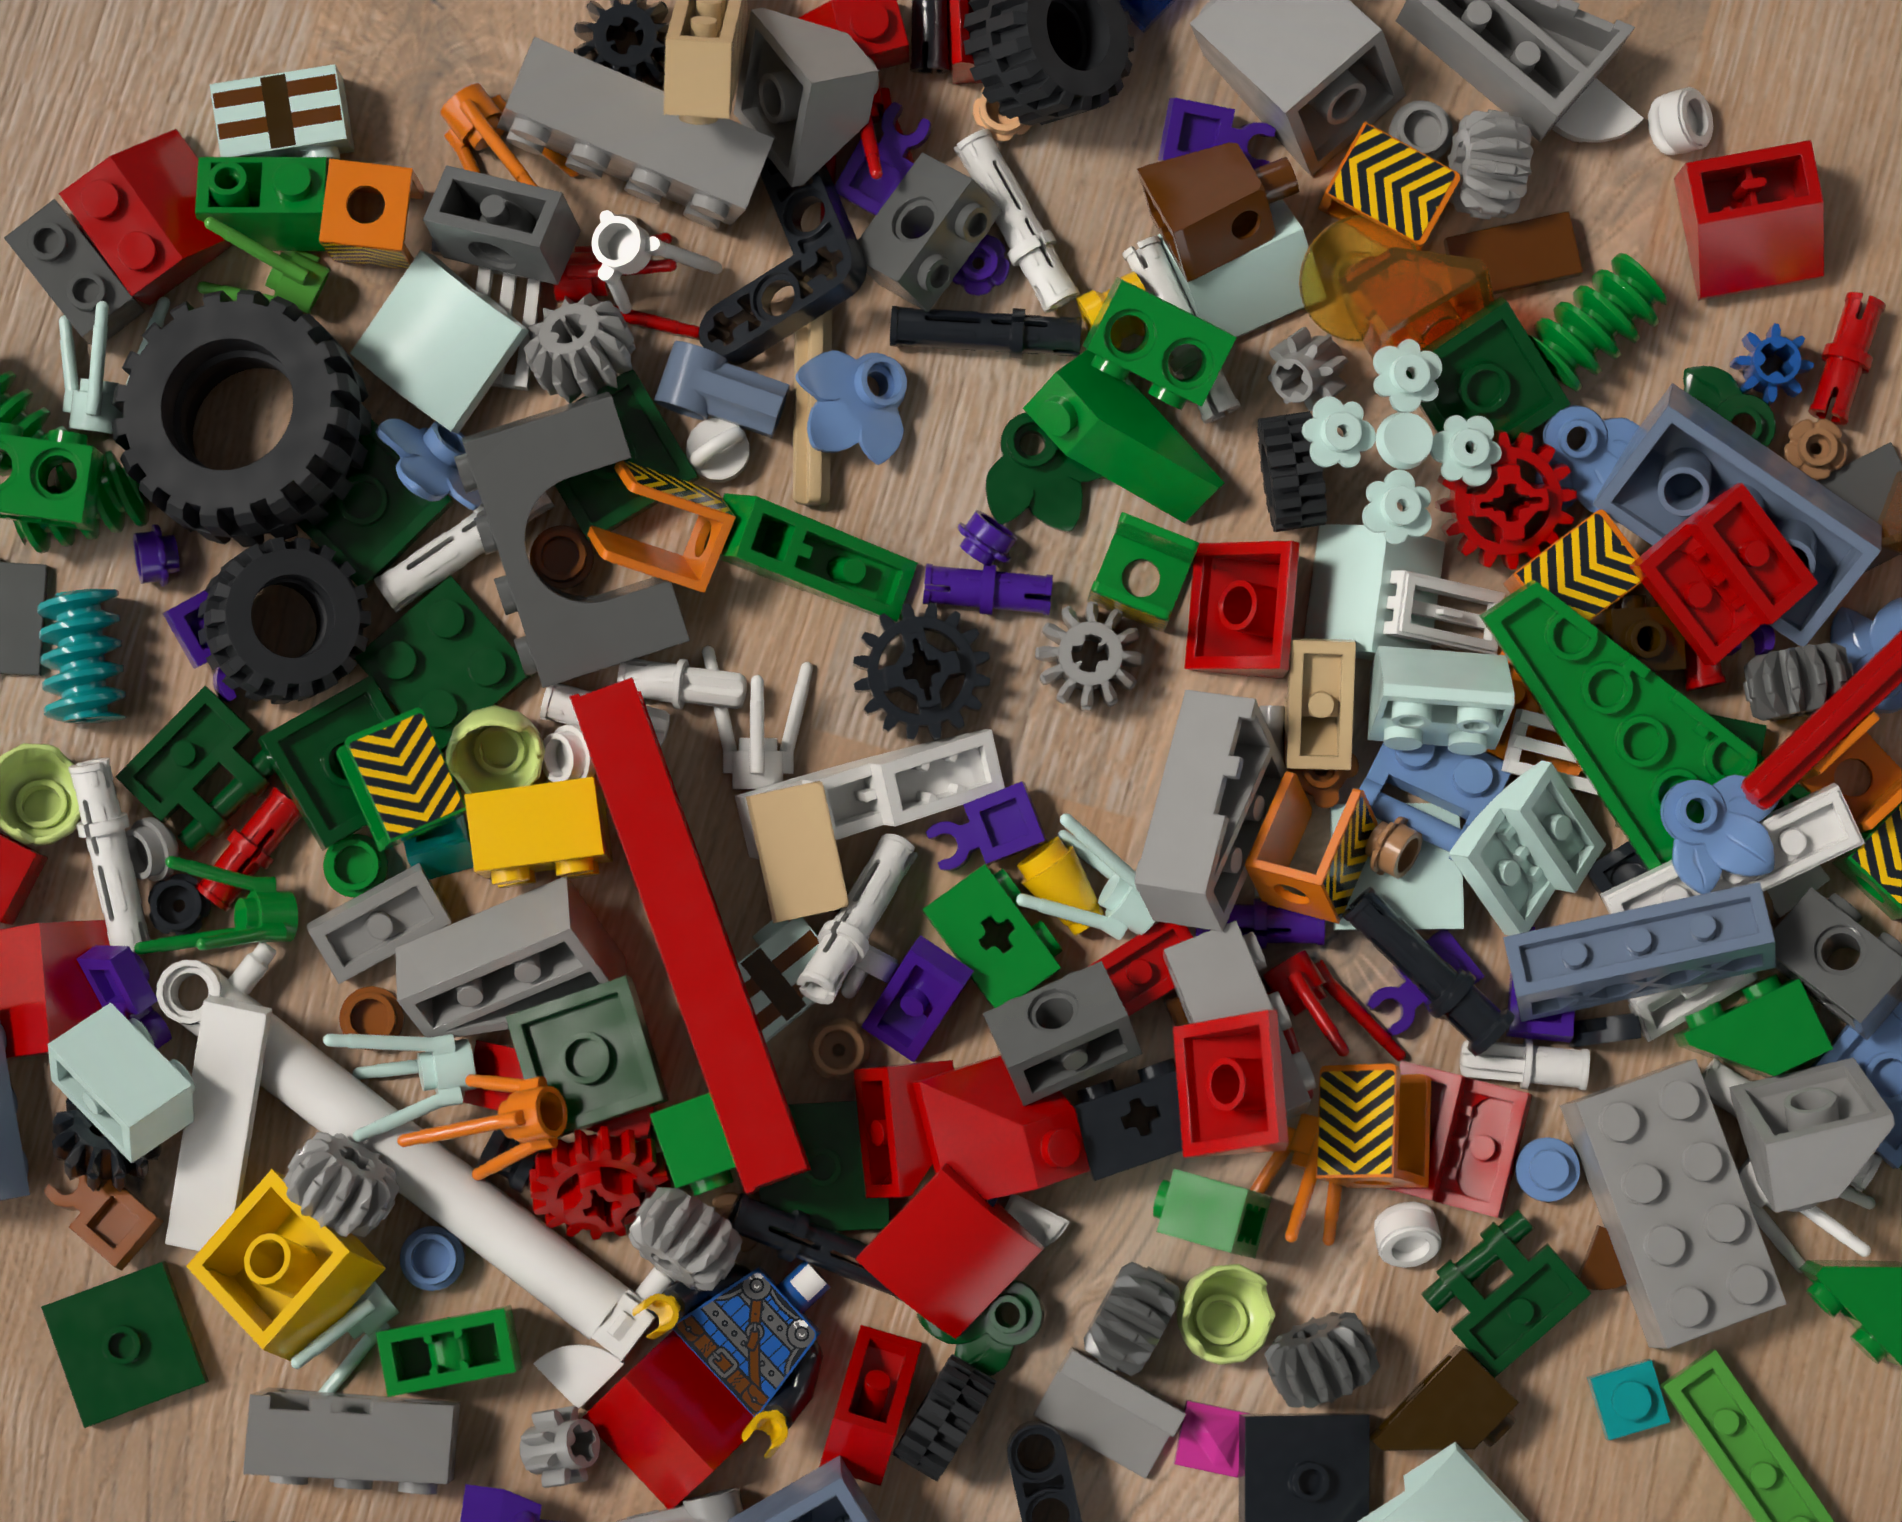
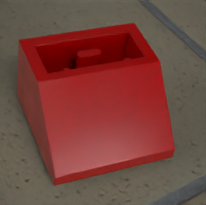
(1753, 219)

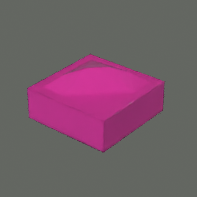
(1209, 1439)

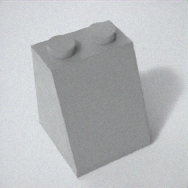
(1302, 69)

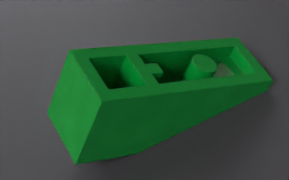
(1122, 437)
(815, 557)

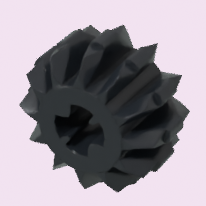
(614, 25)
(87, 1153)

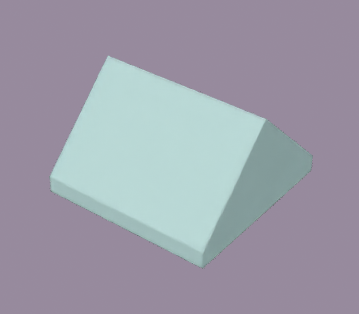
(1254, 286)
(1354, 583)

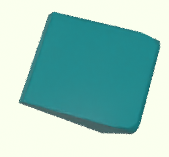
(442, 849)

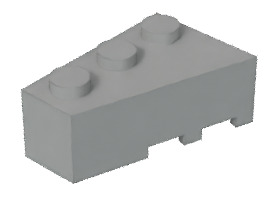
(1519, 53)
(1208, 810)
(351, 1439)

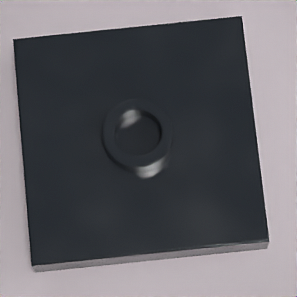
(1304, 1467)

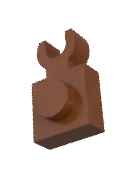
(109, 1220)

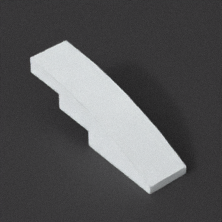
(898, 784)

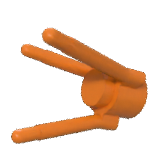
(474, 122)
(530, 1115)
(1303, 1144)

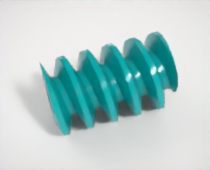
(80, 656)

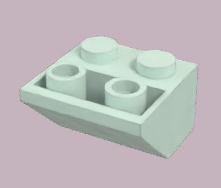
(1439, 699)

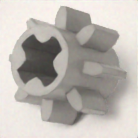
(1307, 368)
(559, 1446)

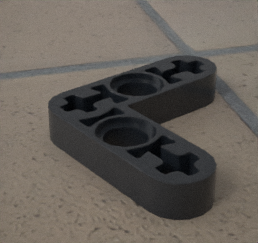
(811, 257)

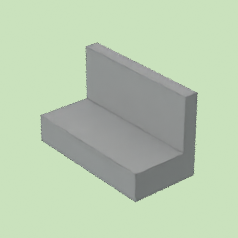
(1109, 1413)

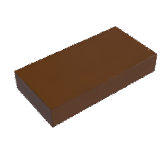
(1523, 251)

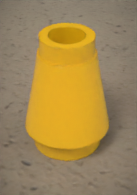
(1058, 876)

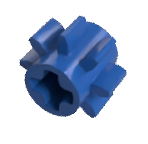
(1765, 349)

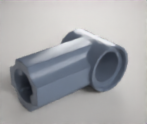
(705, 386)

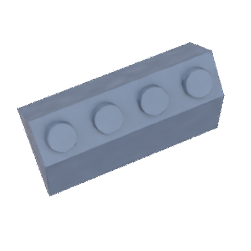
(1693, 455)

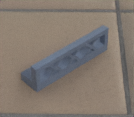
(1641, 951)

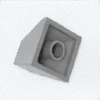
(803, 89)
(1810, 1131)

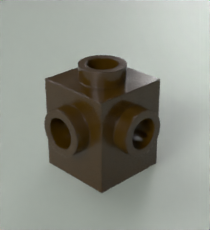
(1643, 633)

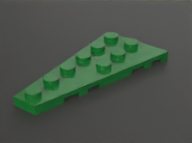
(1617, 716)

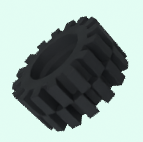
(1290, 476)
(944, 1417)

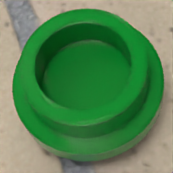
(355, 865)

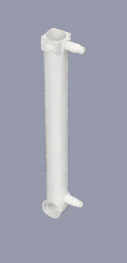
(430, 1172)

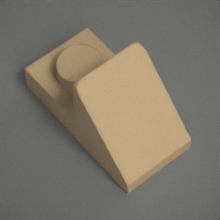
(1320, 704)

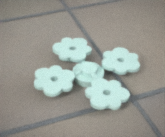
(1402, 441)

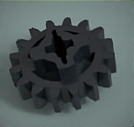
(950, 666)

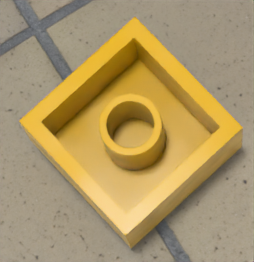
(539, 830)
(282, 1270)

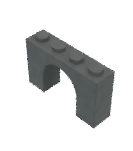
(562, 630)

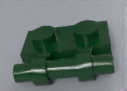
(185, 756)
(1519, 1308)

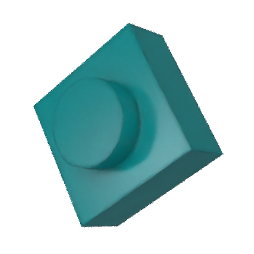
(1628, 1399)

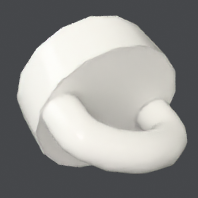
(1680, 121)
(718, 450)
(876, 964)
(1407, 1234)

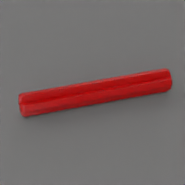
(1826, 727)

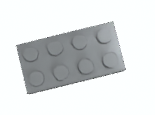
(621, 130)
(1673, 1204)

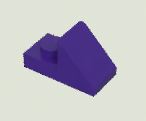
(917, 998)

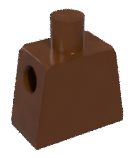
(1214, 204)

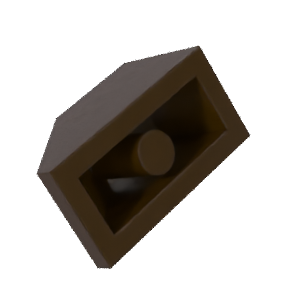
(1448, 1406)

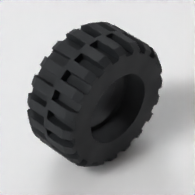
(179, 373)

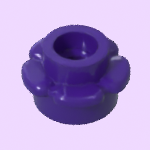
(994, 272)
(986, 539)
(155, 556)

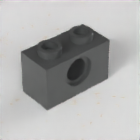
(502, 225)
(926, 231)
(72, 270)
(1857, 995)
(1062, 1033)

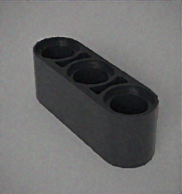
(1048, 1482)

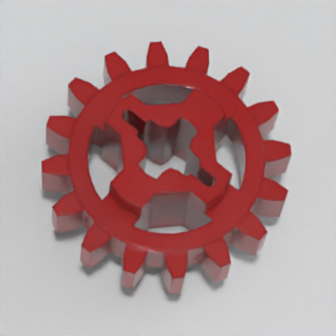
(1509, 527)
(596, 1181)

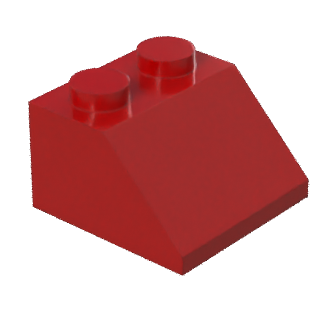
(144, 216)

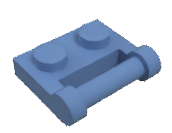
(1438, 776)

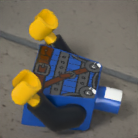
(752, 1339)

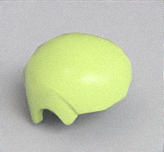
(495, 750)
(37, 795)
(1225, 1314)

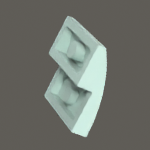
(439, 342)
(1527, 847)
(1428, 893)
(1448, 1490)

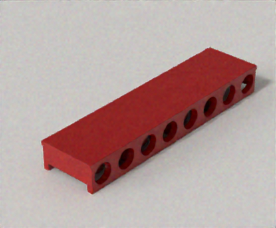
(690, 935)

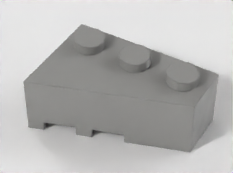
(505, 962)
(1220, 979)

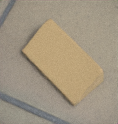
(797, 851)

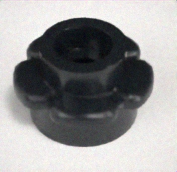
(162, 902)

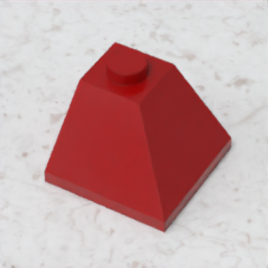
(991, 1138)

